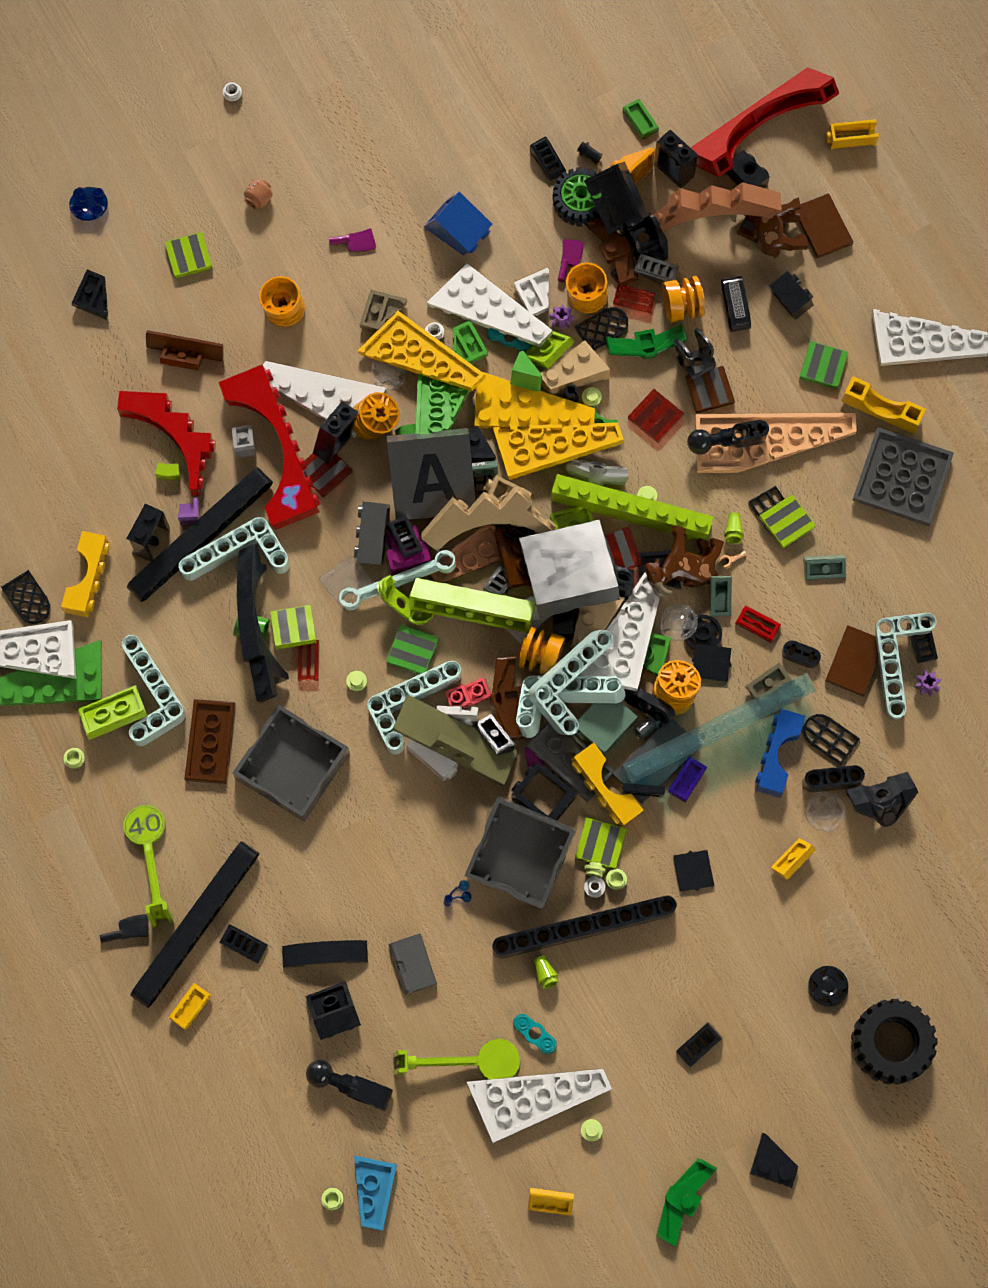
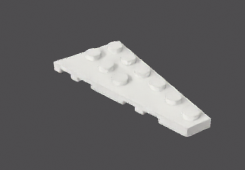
(479, 300)
(921, 340)
(318, 391)
(631, 637)
(40, 649)
(522, 1101)

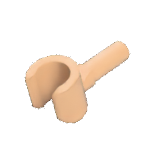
(731, 559)

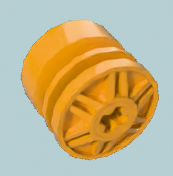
(584, 278)
(279, 292)
(688, 299)
(368, 424)
(541, 651)
(677, 685)

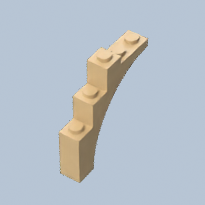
(486, 510)

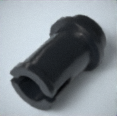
(589, 152)
(571, 393)

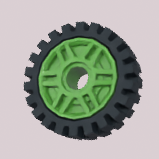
(566, 200)

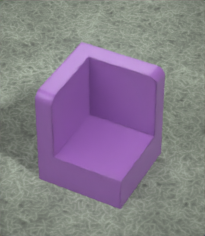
(189, 512)

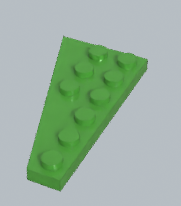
(437, 405)
(39, 688)

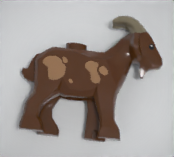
(770, 231)
(683, 565)

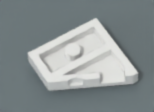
(534, 292)
(464, 716)

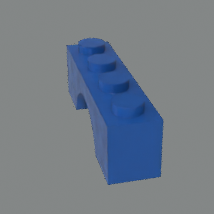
(773, 777)

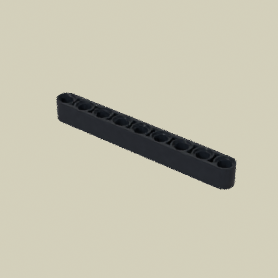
(199, 534)
(194, 924)
(576, 934)

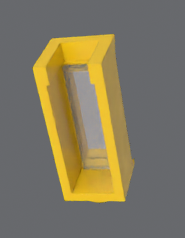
(852, 134)

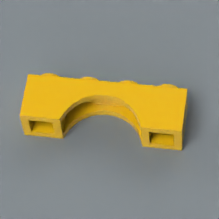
(900, 414)
(79, 598)
(590, 764)

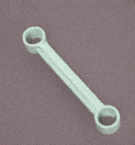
(401, 579)

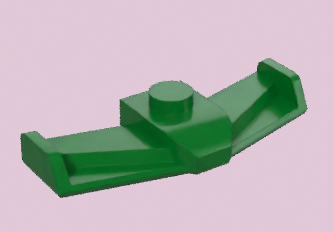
(646, 343)
(682, 1200)

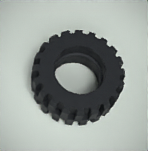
(918, 1026)

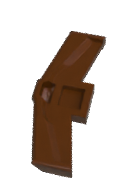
(615, 249)
(506, 697)

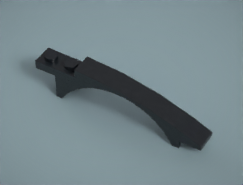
(264, 668)

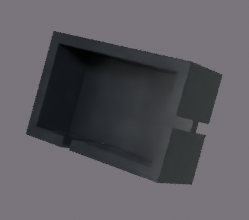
(620, 198)

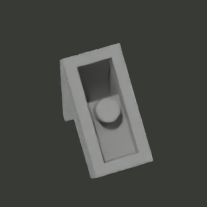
(243, 441)

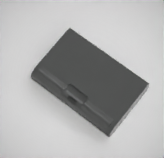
(412, 964)

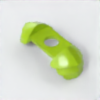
(389, 595)

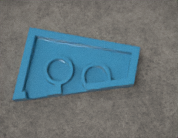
(374, 1190)

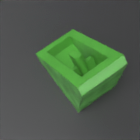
(525, 373)

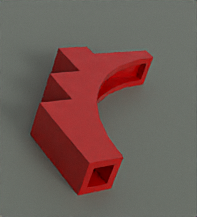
(157, 411)

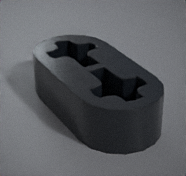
(803, 650)

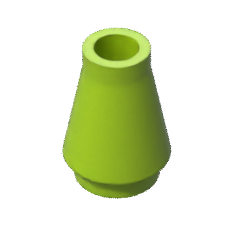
(734, 530)
(545, 973)

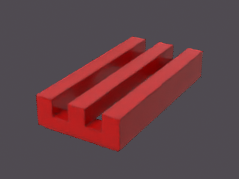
(757, 632)

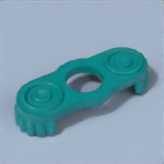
(494, 334)
(545, 1043)

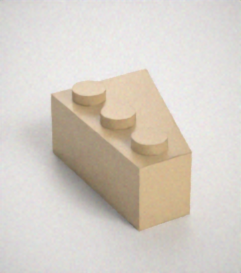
(577, 367)
(595, 618)

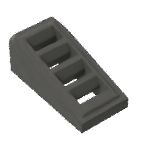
(658, 264)
(488, 586)

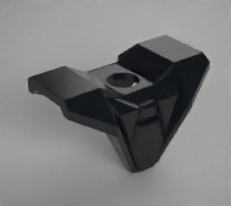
(656, 245)
(886, 811)

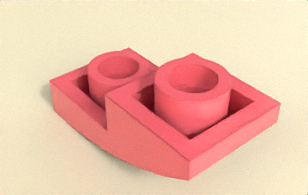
(469, 694)

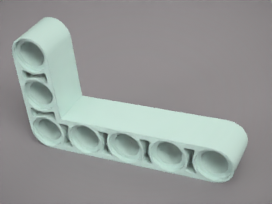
(230, 540)
(893, 658)
(565, 677)
(402, 689)
(156, 690)
(582, 694)

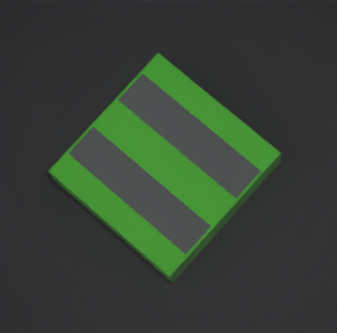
(823, 365)
(412, 649)

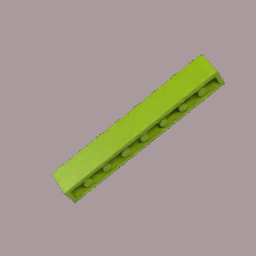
(630, 507)

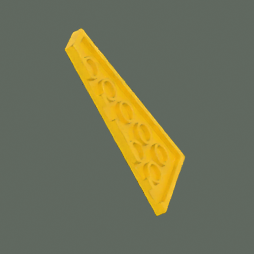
(544, 446)

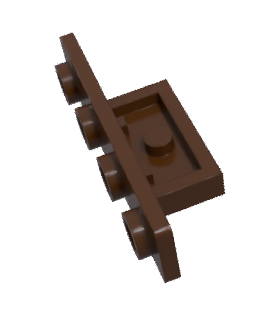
(183, 351)

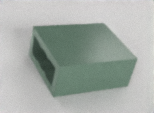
(605, 725)

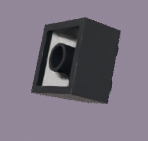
(333, 1010)

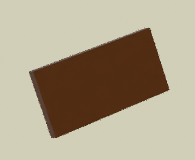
(210, 741)

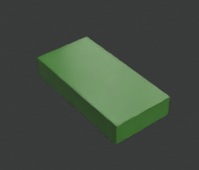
(640, 119)

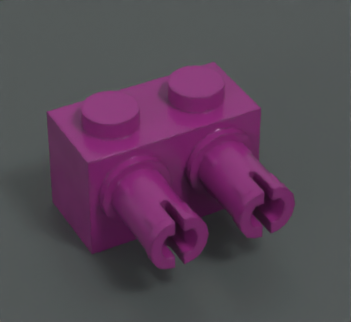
(396, 560)

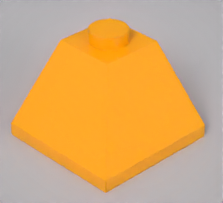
(638, 163)

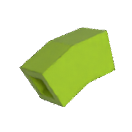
(168, 472)

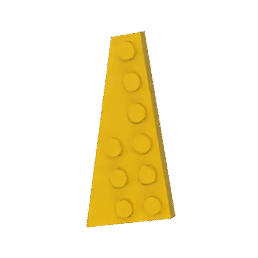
(412, 348)
(509, 405)

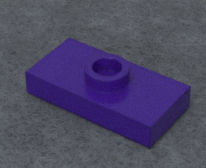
(687, 779)

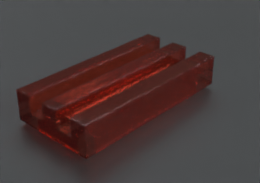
(637, 292)
(308, 677)

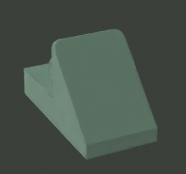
(720, 595)

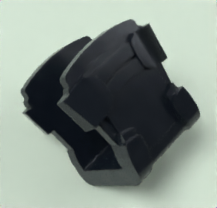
(703, 354)

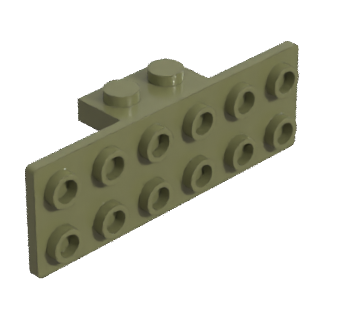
(452, 740)

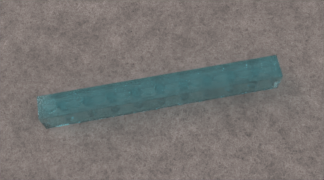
(717, 728)

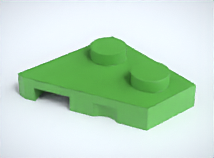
(468, 343)

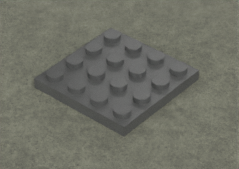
(903, 476)

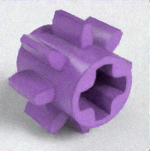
(561, 323)
(924, 688)

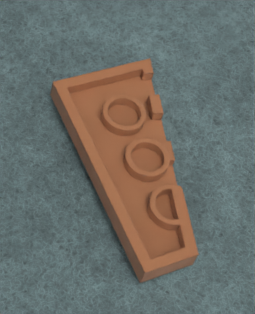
(471, 554)

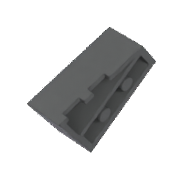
(371, 532)

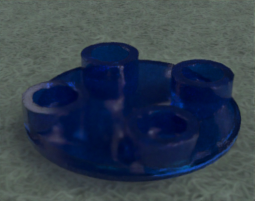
(88, 203)

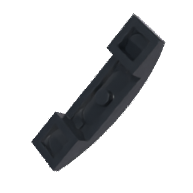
(325, 953)

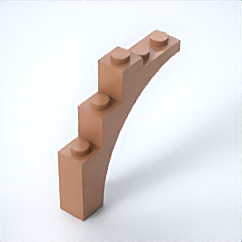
(714, 201)

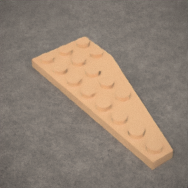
(786, 436)

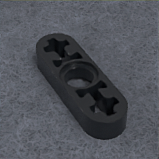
(650, 705)

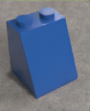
(459, 224)

